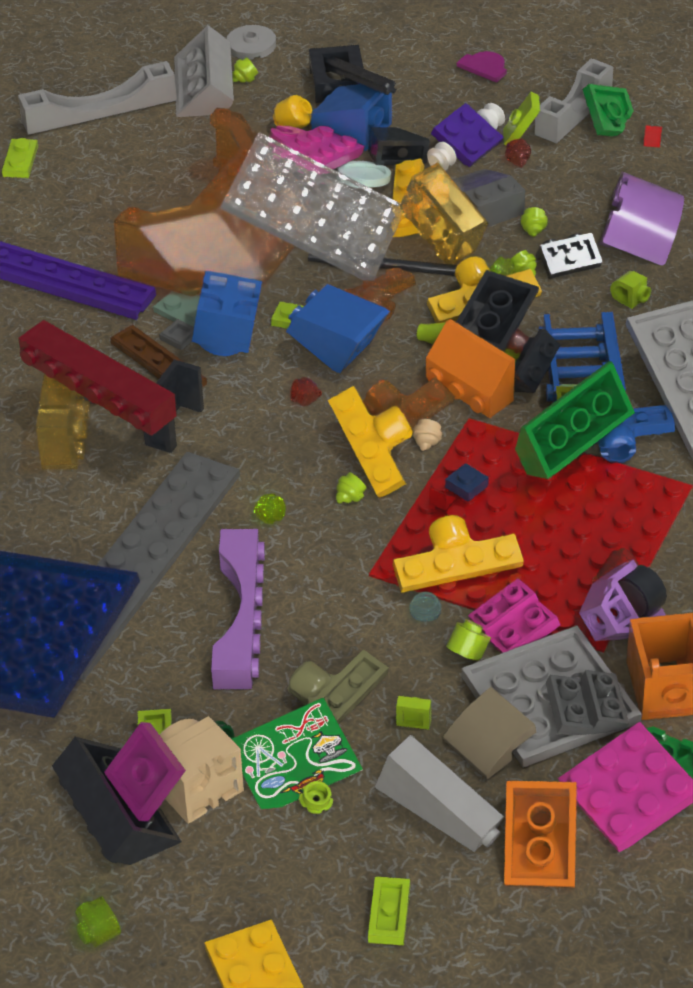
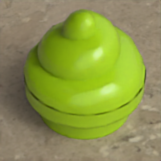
(244, 71)
(534, 221)
(524, 261)
(350, 489)

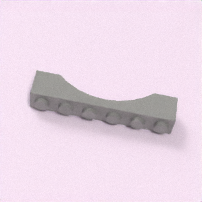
(147, 88)

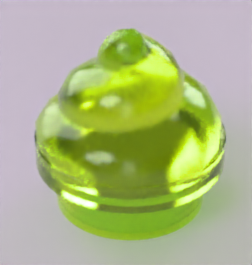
(503, 266)
(270, 508)

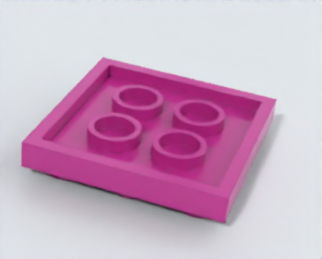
(630, 787)

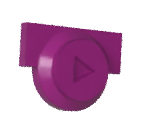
(485, 64)

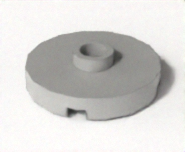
(252, 41)

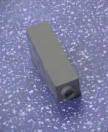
(438, 795)

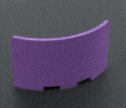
(643, 220)

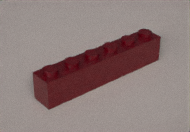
(97, 377)

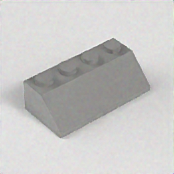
(204, 75)

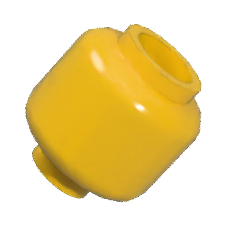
(293, 112)

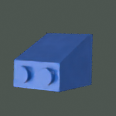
(353, 112)
(336, 325)

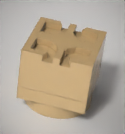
(210, 764)

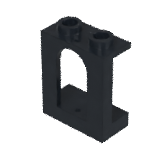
(322, 83)

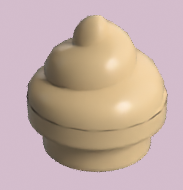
(427, 433)

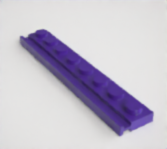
(74, 281)

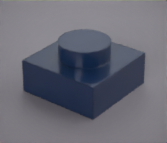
(466, 482)

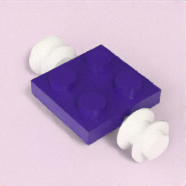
(466, 135)

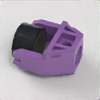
(630, 591)

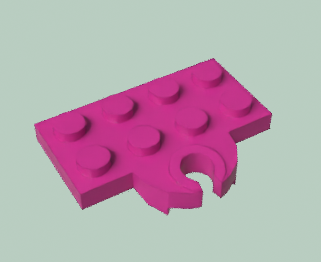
(319, 144)

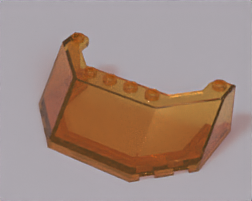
(183, 242)

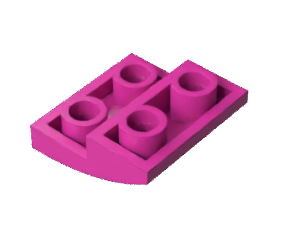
(514, 617)

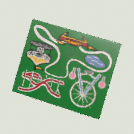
(293, 752)

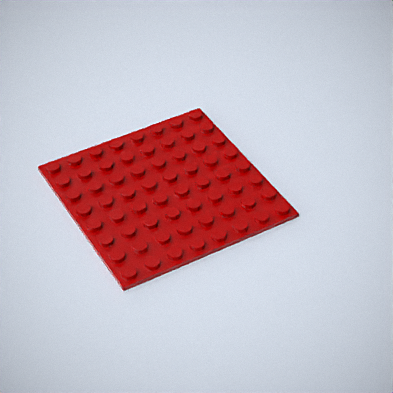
(560, 522)

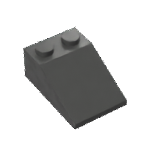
(493, 194)

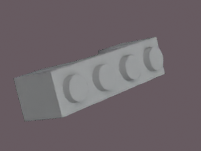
(560, 117)

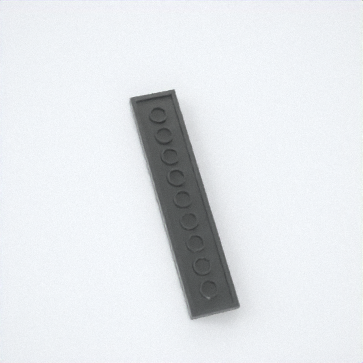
(164, 531)

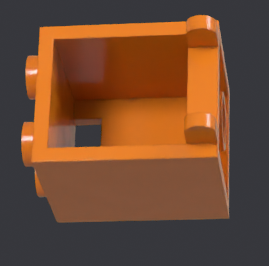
(662, 689)

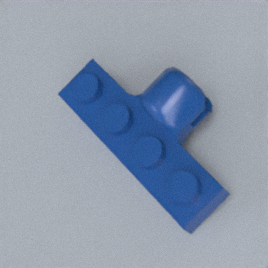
(620, 443)

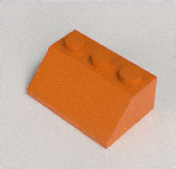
(472, 369)

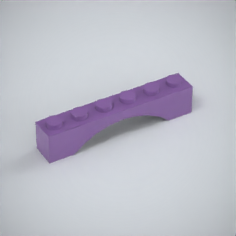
(234, 653)

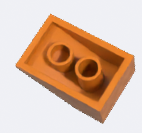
(540, 833)

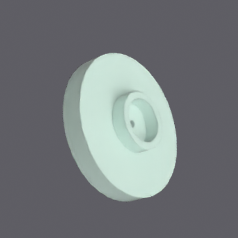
(366, 173)

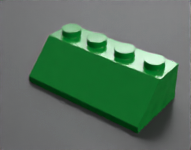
(573, 423)

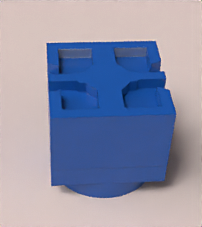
(226, 313)

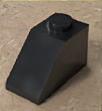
(396, 145)

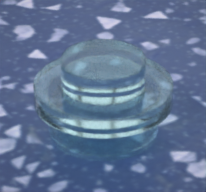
(425, 607)

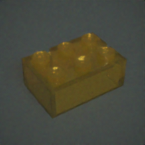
(443, 214)
(61, 426)

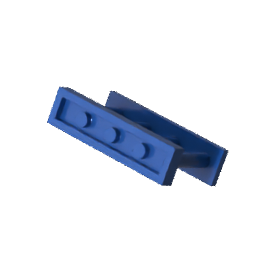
(607, 351)

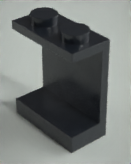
(186, 384)

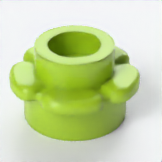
(319, 790)

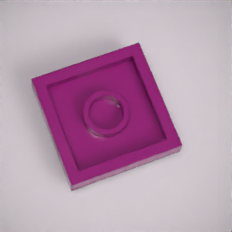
(144, 771)

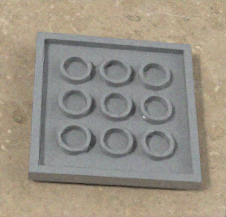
(521, 680)

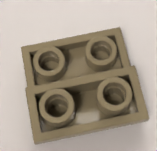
(489, 732)

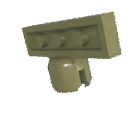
(341, 690)

